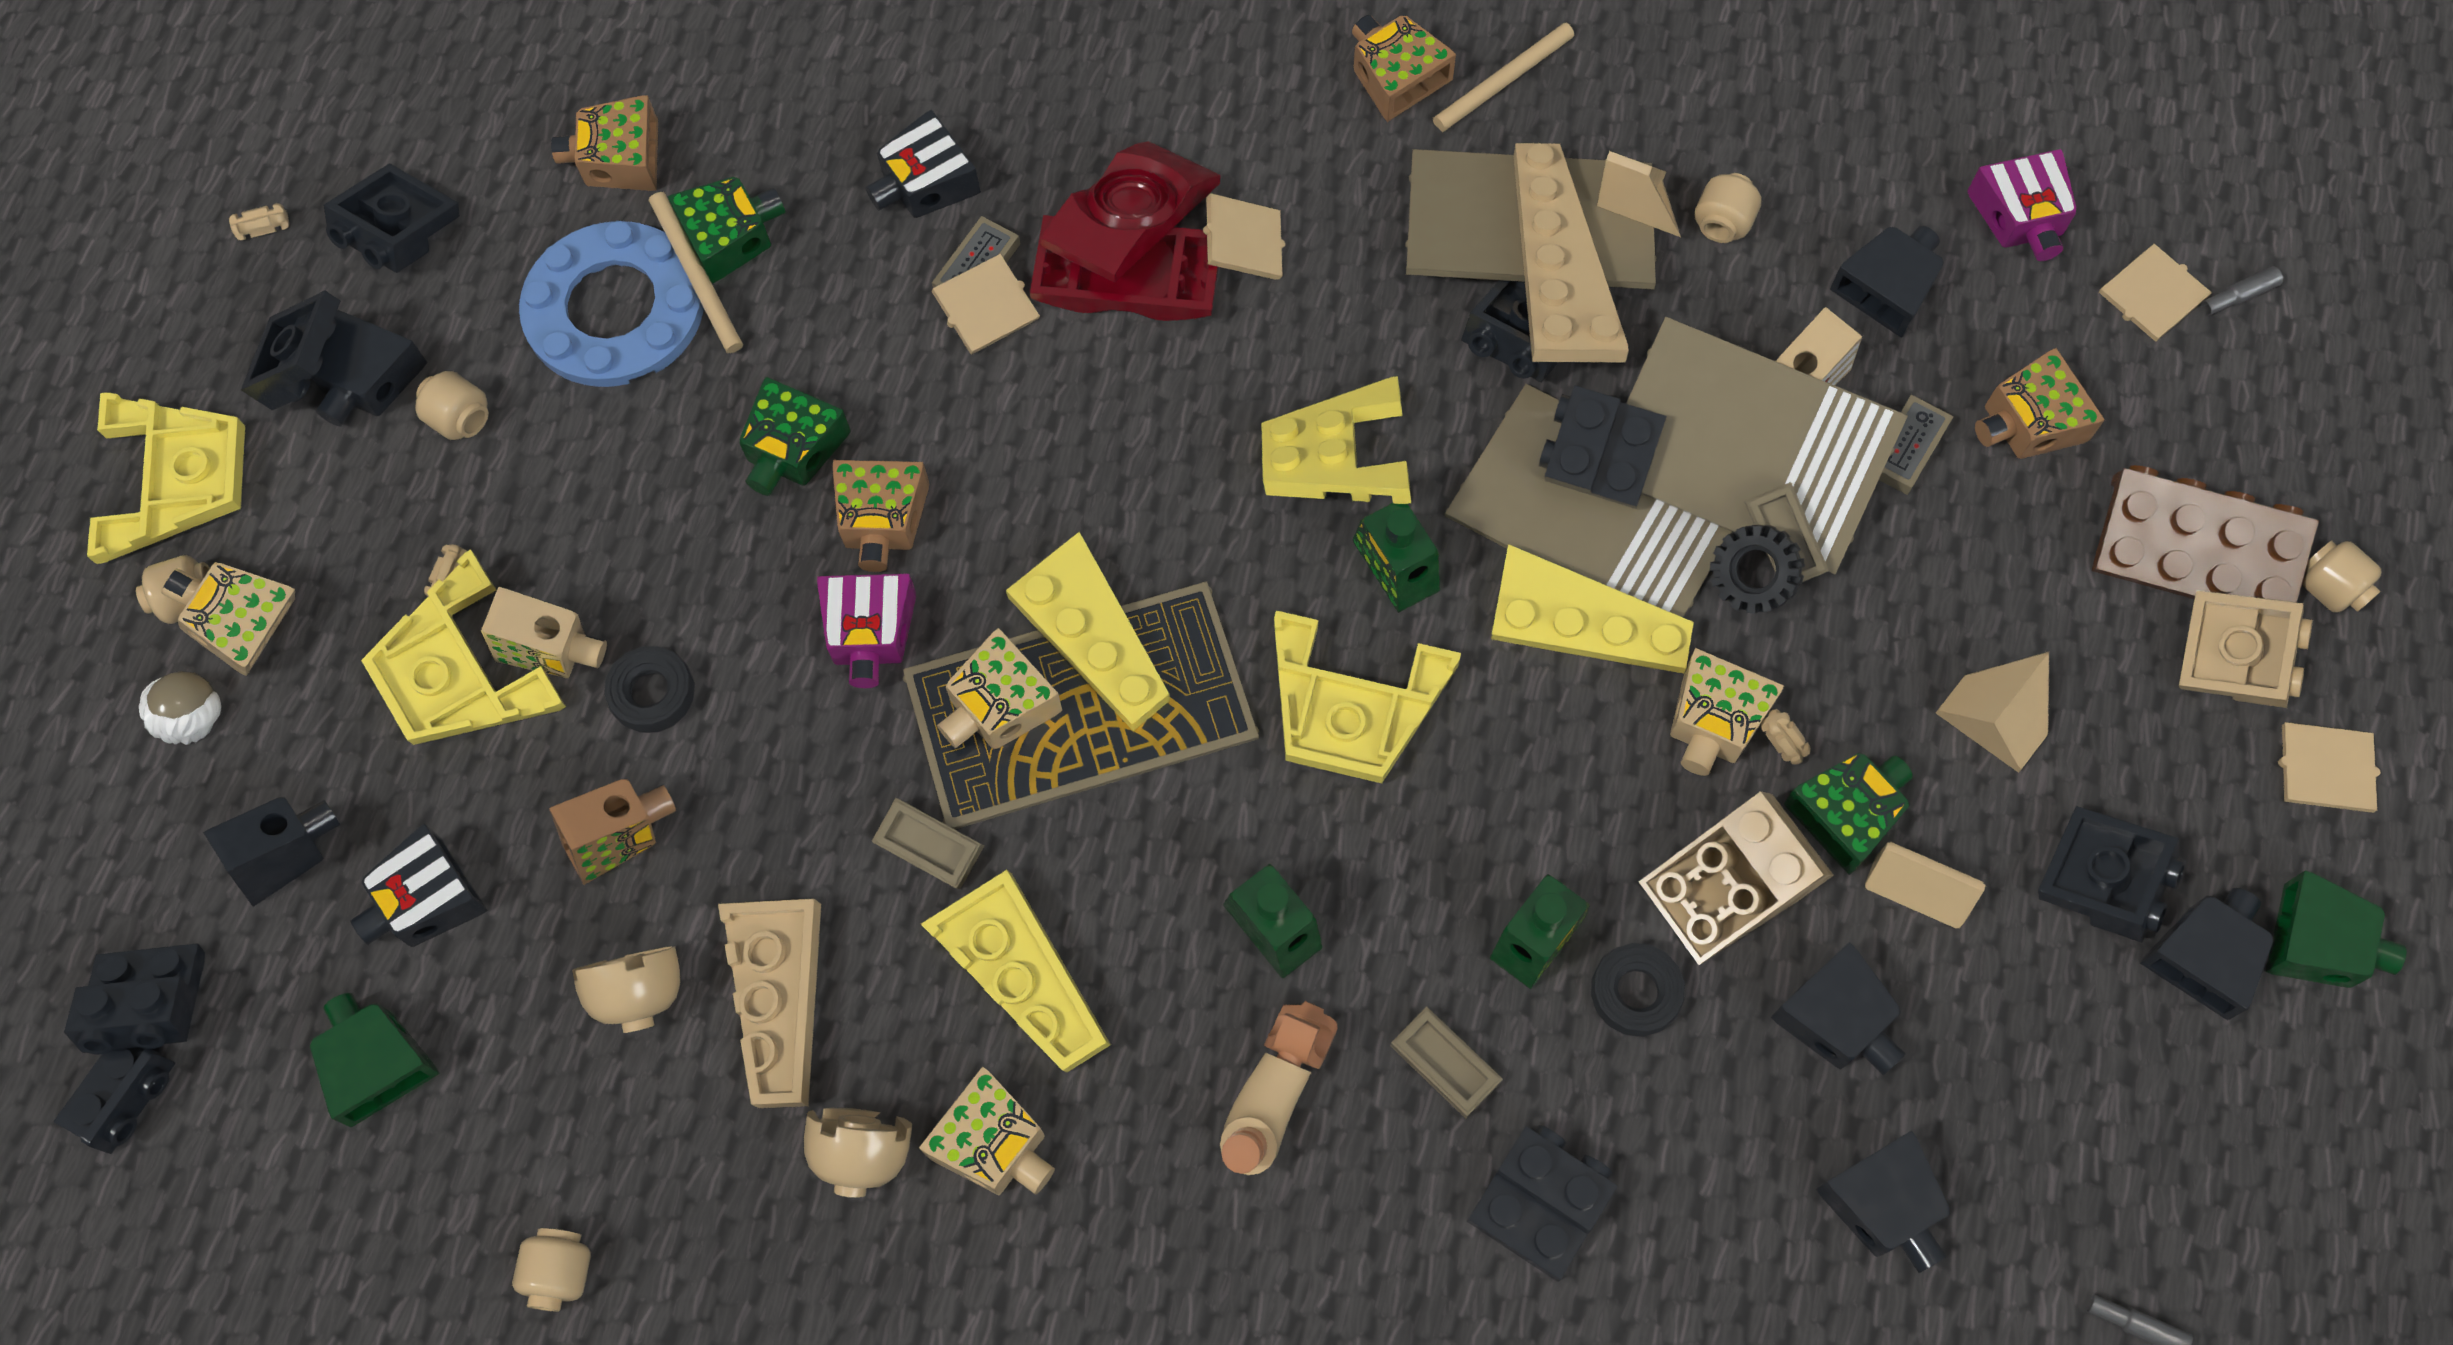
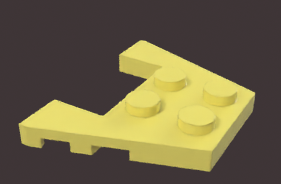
(1316, 448)
(187, 473)
(434, 676)
(1346, 720)

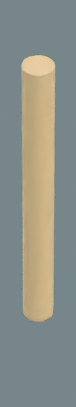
(1503, 77)
(695, 272)

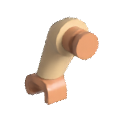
(1272, 1090)

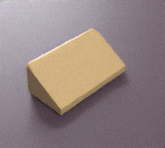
(1924, 885)

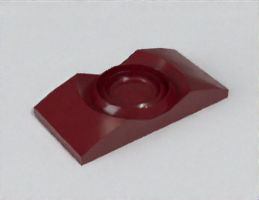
(1127, 209)
(1163, 285)

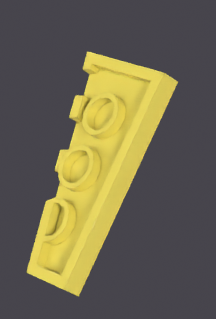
(1578, 616)
(1087, 626)
(1015, 962)

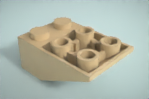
(1735, 877)

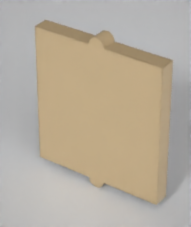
(1244, 237)
(2155, 292)
(985, 304)
(2329, 767)

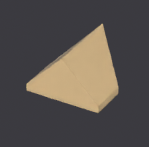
(1636, 193)
(2003, 708)

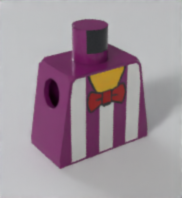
(2026, 201)
(866, 621)

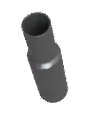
(2245, 289)
(2139, 1324)

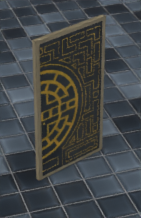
(1087, 739)

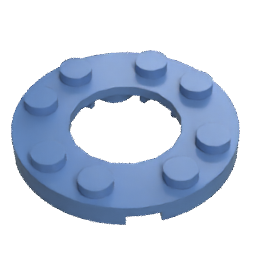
(621, 358)

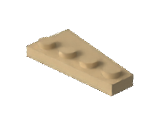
(775, 984)

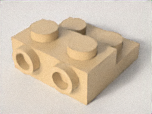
(2245, 648)

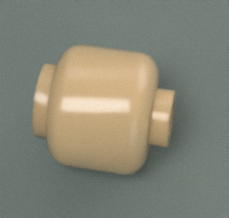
(1727, 207)
(451, 405)
(2342, 576)
(153, 581)
(551, 1269)

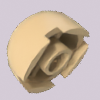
(629, 987)
(855, 1149)

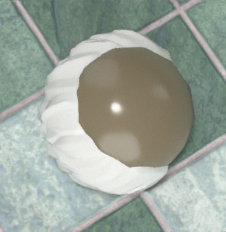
(179, 707)

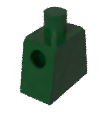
(1273, 918)
(2330, 935)
(366, 1060)

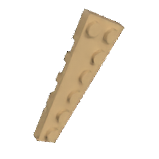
(1564, 280)

